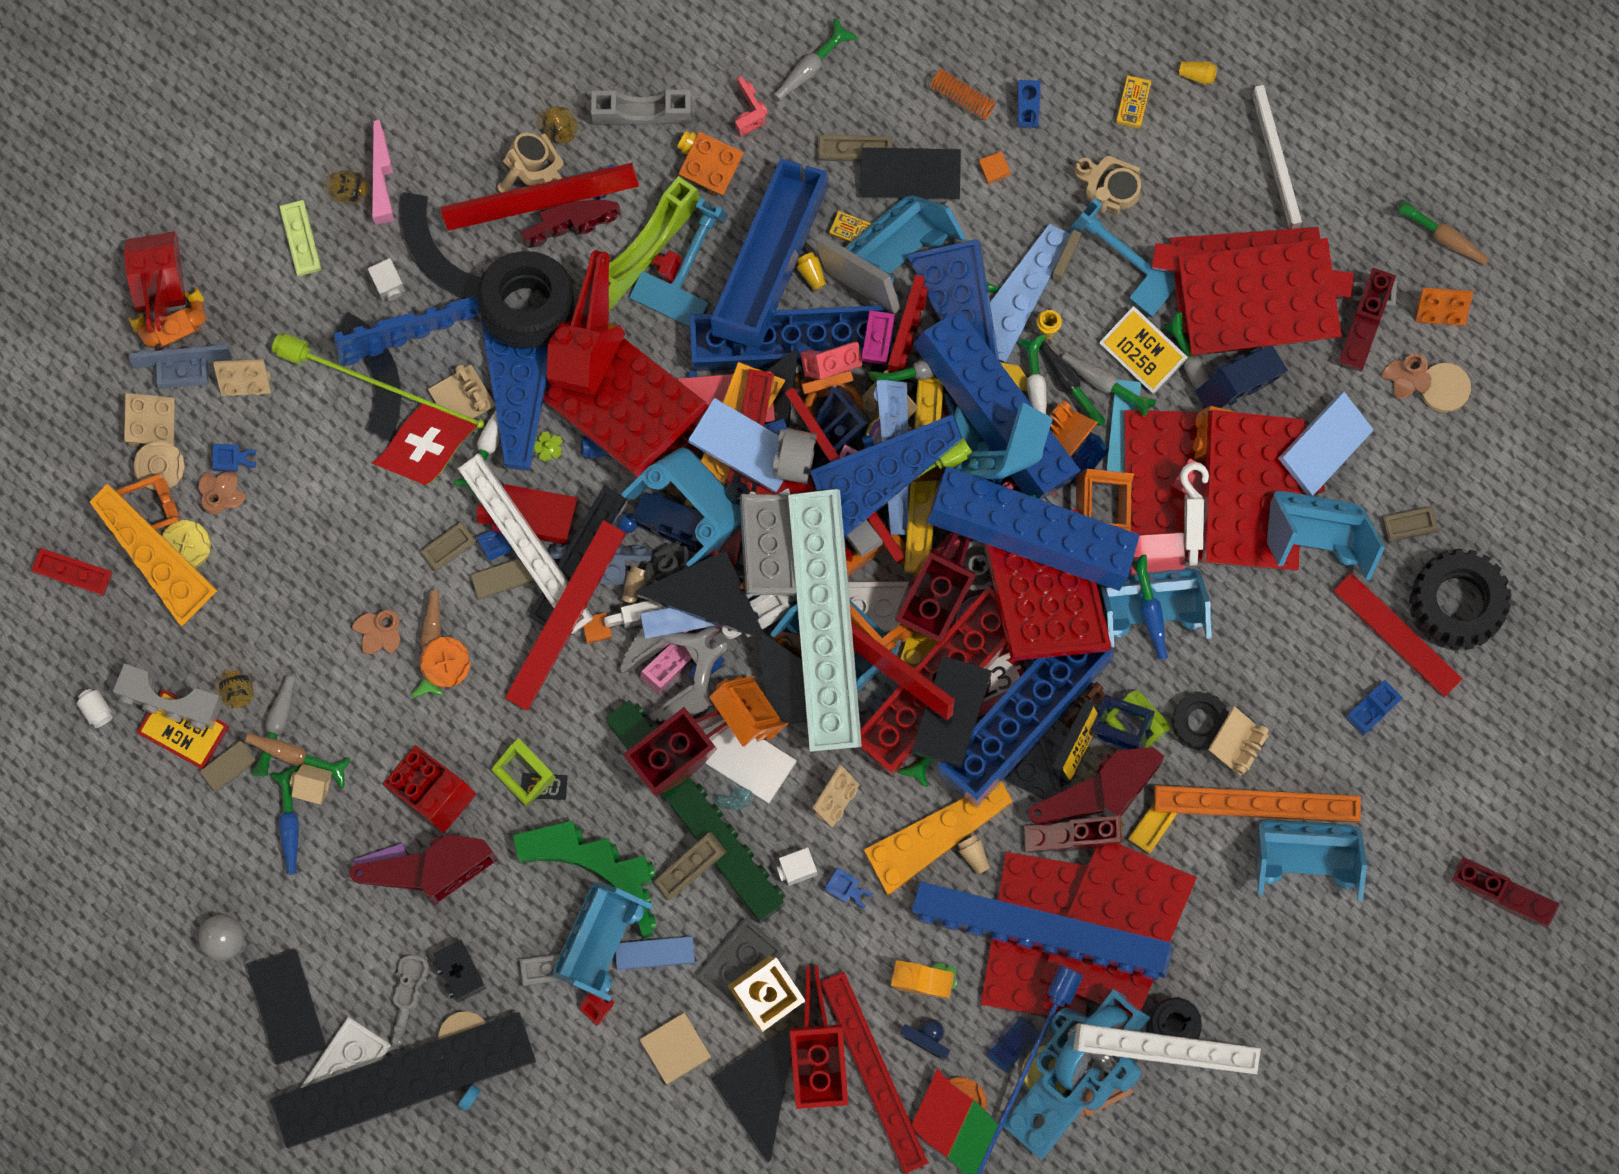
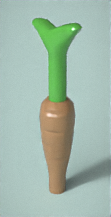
(430, 631)

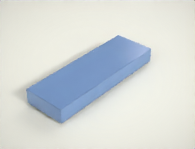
(655, 953)

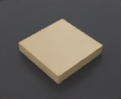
(675, 1048)

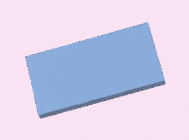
(738, 443)
(1326, 444)

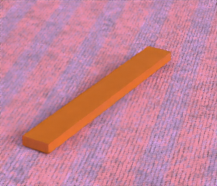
(1257, 804)

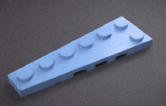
(1023, 289)
(894, 422)

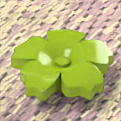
(548, 446)

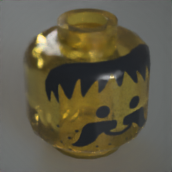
(560, 124)
(348, 186)
(236, 689)

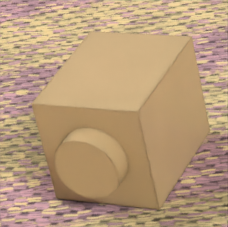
(311, 784)

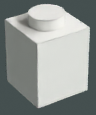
(386, 280)
(796, 867)

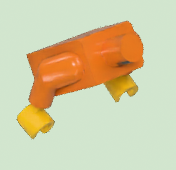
(176, 326)

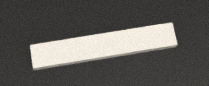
(1276, 157)

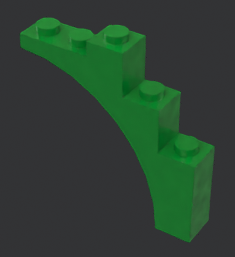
(562, 845)

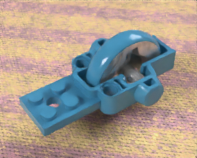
(1076, 1072)

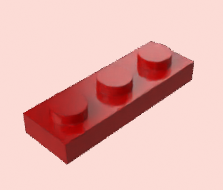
(72, 572)

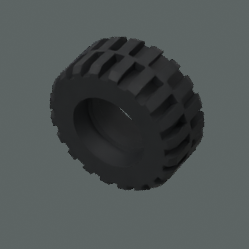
(1478, 572)

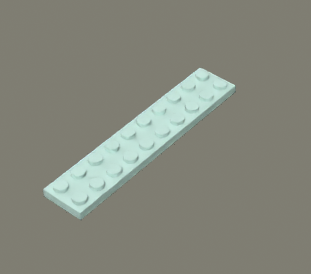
(824, 620)

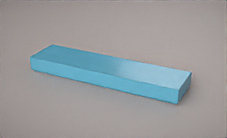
(1115, 458)

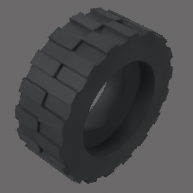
(1186, 707)

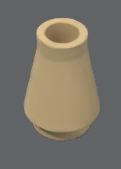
(634, 581)
(974, 854)

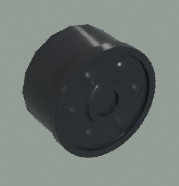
(1175, 1018)

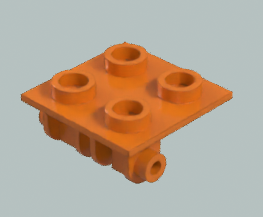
(711, 164)
(1443, 306)
(1070, 426)

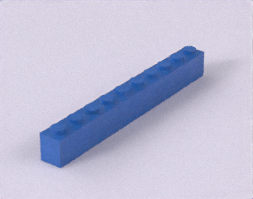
(1043, 930)

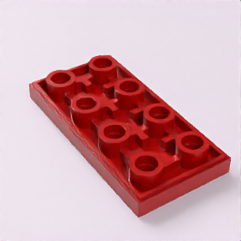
(909, 325)

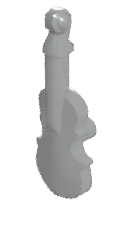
(412, 973)

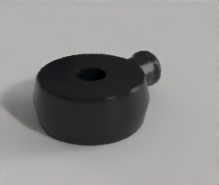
(735, 490)

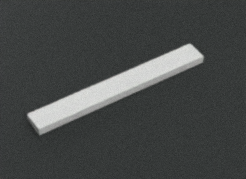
(518, 532)
(1166, 1048)

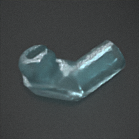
(735, 803)

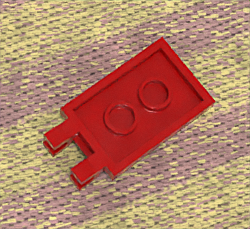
(546, 512)

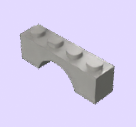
(665, 108)
(198, 707)

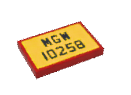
(182, 739)

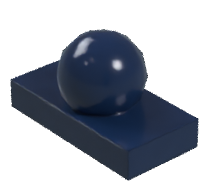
(929, 1034)

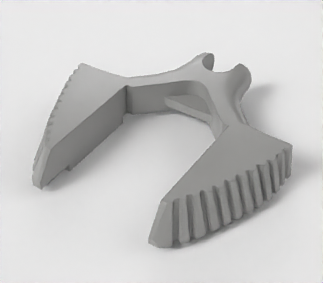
(696, 696)

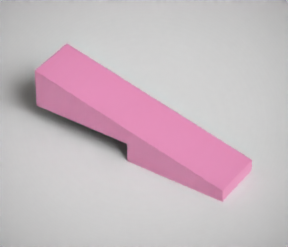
(381, 166)
(668, 664)

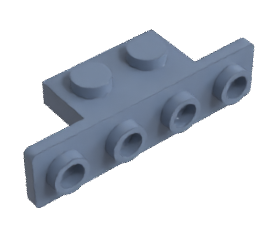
(181, 366)
(617, 569)

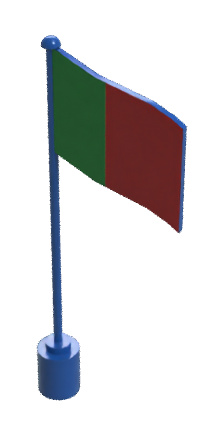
(958, 1123)

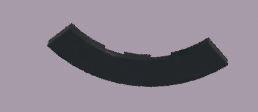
(427, 254)
(384, 369)

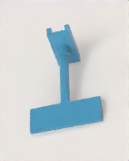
(1157, 283)
(668, 297)

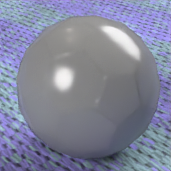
(221, 937)

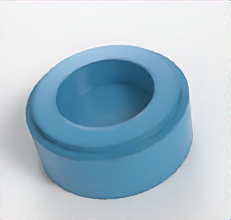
(469, 1098)

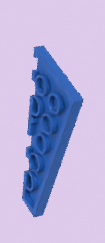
(958, 283)
(400, 329)
(518, 394)
(883, 470)

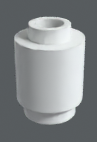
(94, 707)

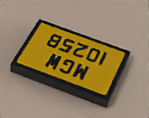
(1076, 743)

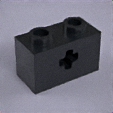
(470, 981)

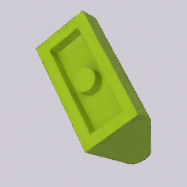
(1159, 724)
(534, 762)

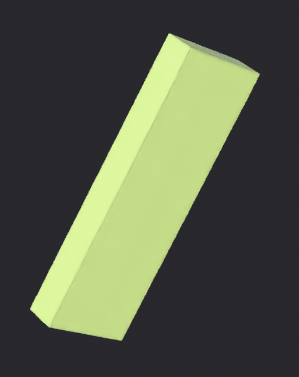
(300, 238)

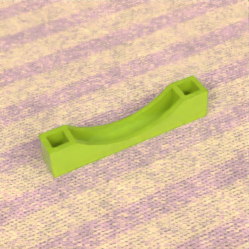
(671, 213)

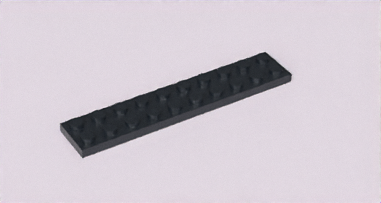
(403, 1080)

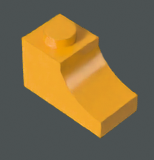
(922, 979)

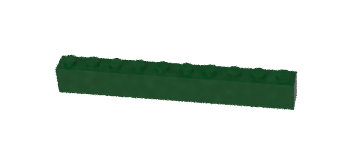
(701, 818)

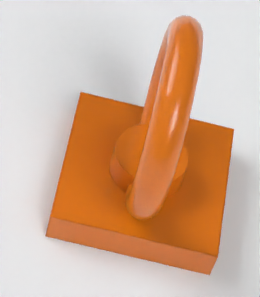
(821, 387)

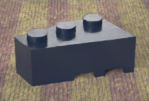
(1241, 377)
(841, 423)
(668, 520)

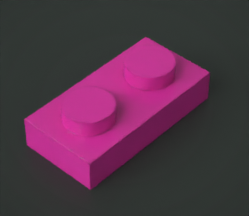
(878, 337)

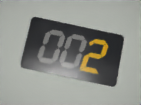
(555, 791)

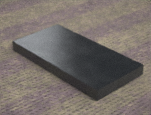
(910, 173)
(950, 738)
(286, 1007)

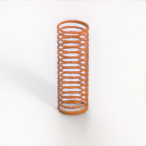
(945, 80)

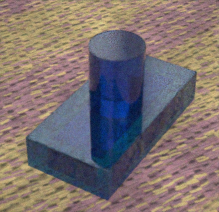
(1013, 1044)

